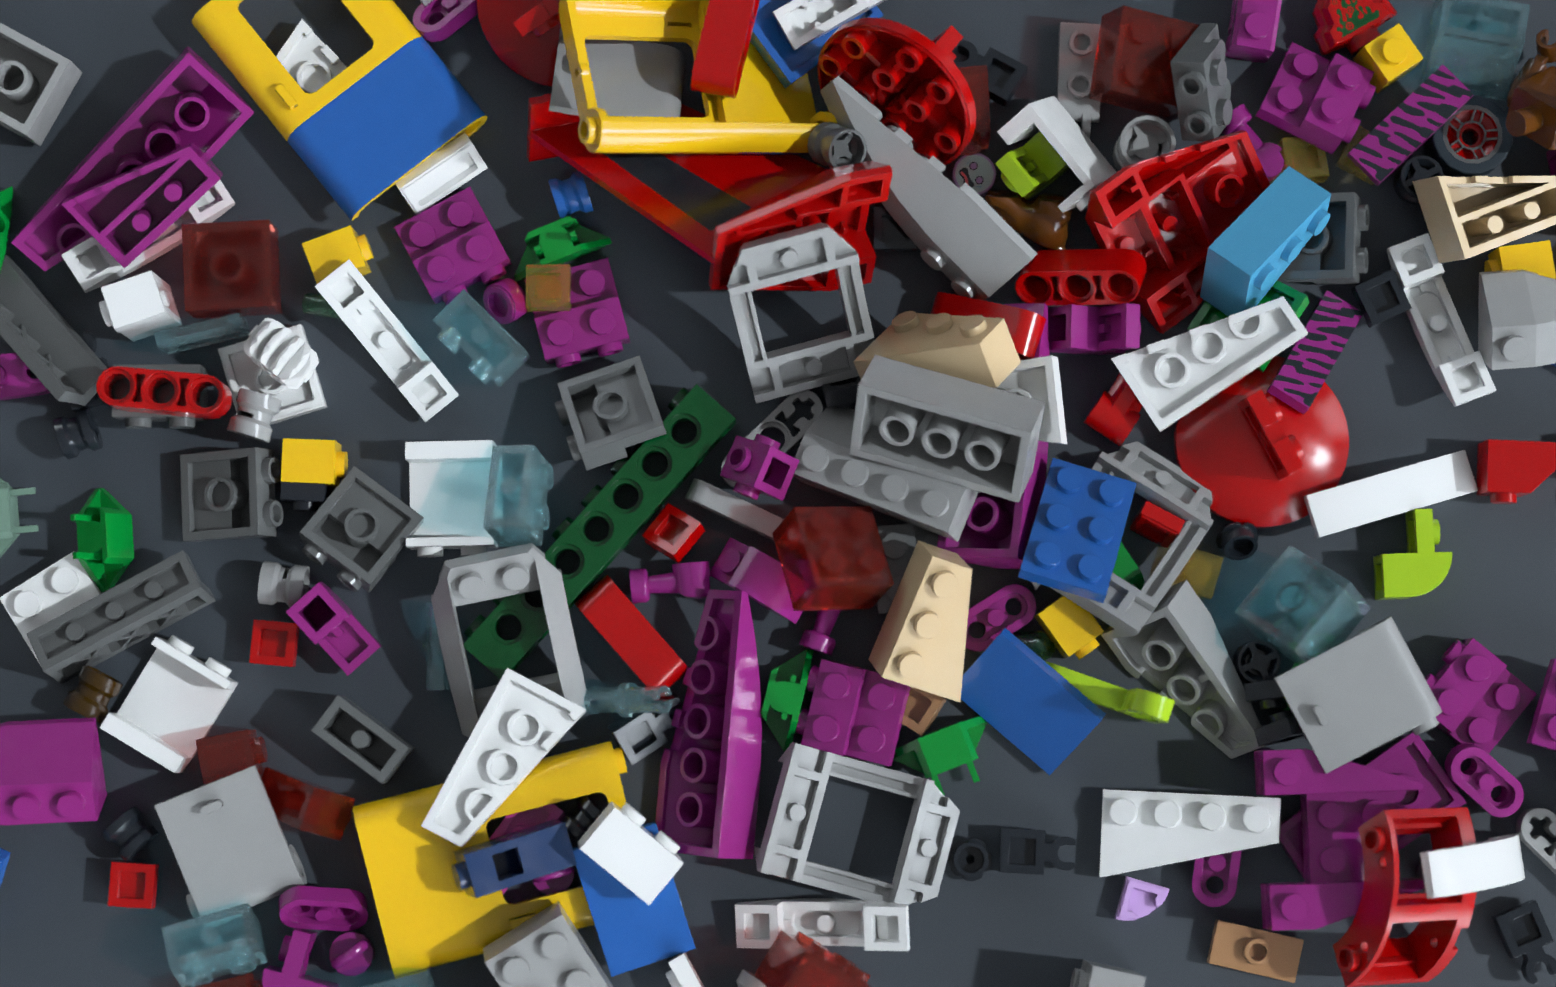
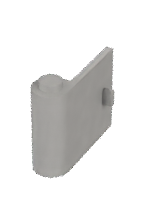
(626, 78)
(1362, 693)
(229, 850)

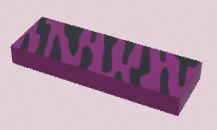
(1410, 125)
(1316, 353)

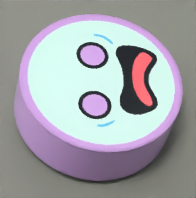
(976, 172)

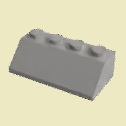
(887, 489)

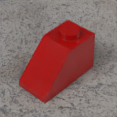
(1513, 468)

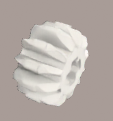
(281, 353)

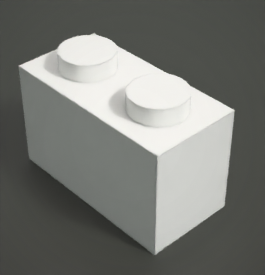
(139, 306)
(631, 851)

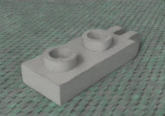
(1075, 70)

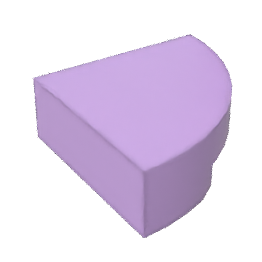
(1139, 899)

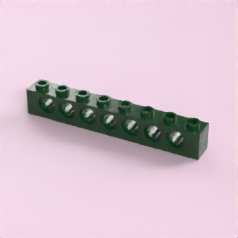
(624, 524)

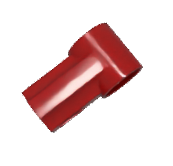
(1115, 412)

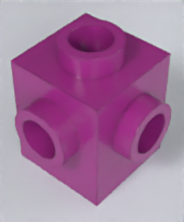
(759, 467)

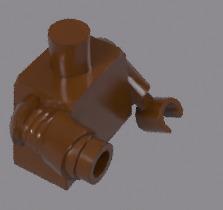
(1534, 97)

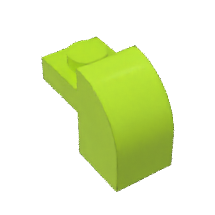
(1031, 167)
(1418, 569)

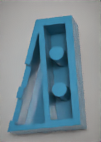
(1263, 242)

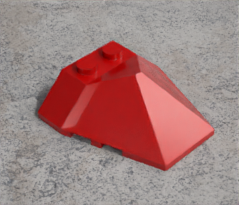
(1173, 213)

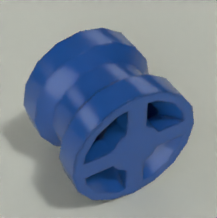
(570, 195)

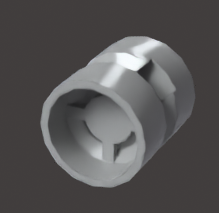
(1142, 140)

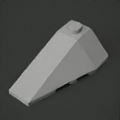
(1516, 319)
(1189, 663)

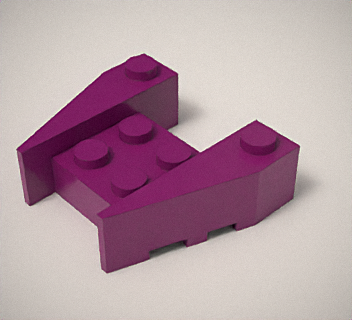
(1332, 847)

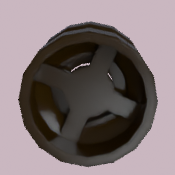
(92, 693)

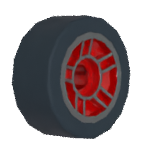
(1489, 139)

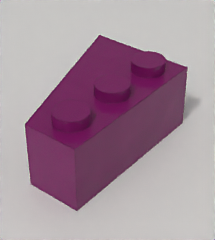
(143, 202)

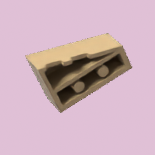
(1484, 211)
(953, 345)
(927, 624)

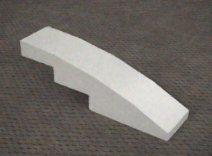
(810, 19)
(1390, 493)

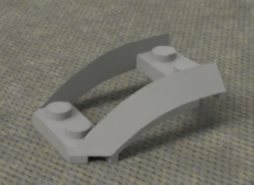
(781, 260)
(1170, 489)
(497, 576)
(796, 814)

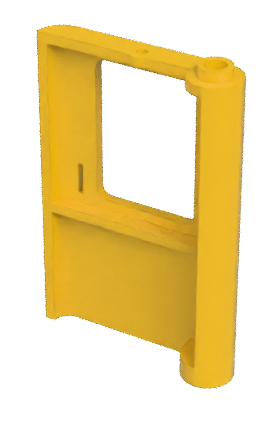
(411, 873)

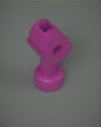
(1268, 153)
(687, 579)
(819, 637)

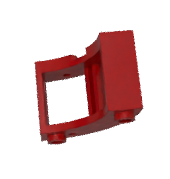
(1365, 950)

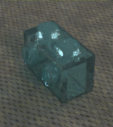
(474, 331)
(518, 495)
(215, 945)

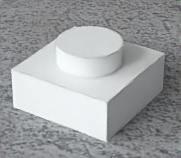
(682, 972)

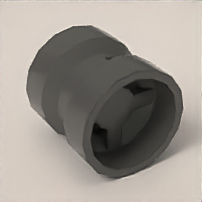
(836, 145)

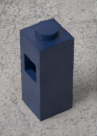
(513, 859)

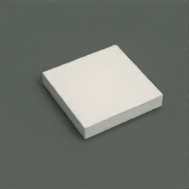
(245, 374)

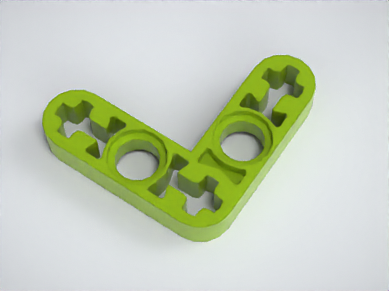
(1132, 702)

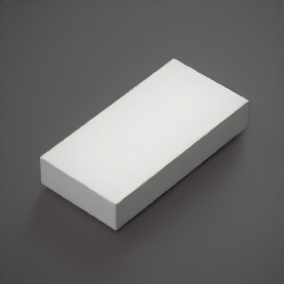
(441, 174)

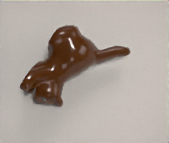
(1035, 219)

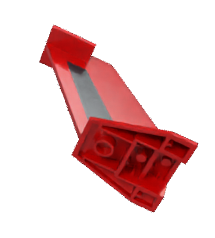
(724, 198)

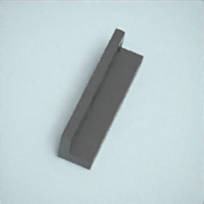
(45, 339)
(120, 617)

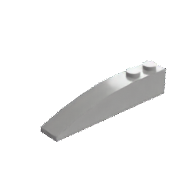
(945, 222)

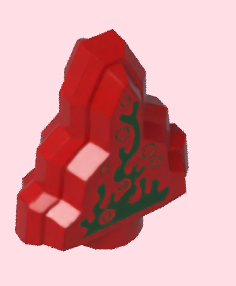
(1349, 23)

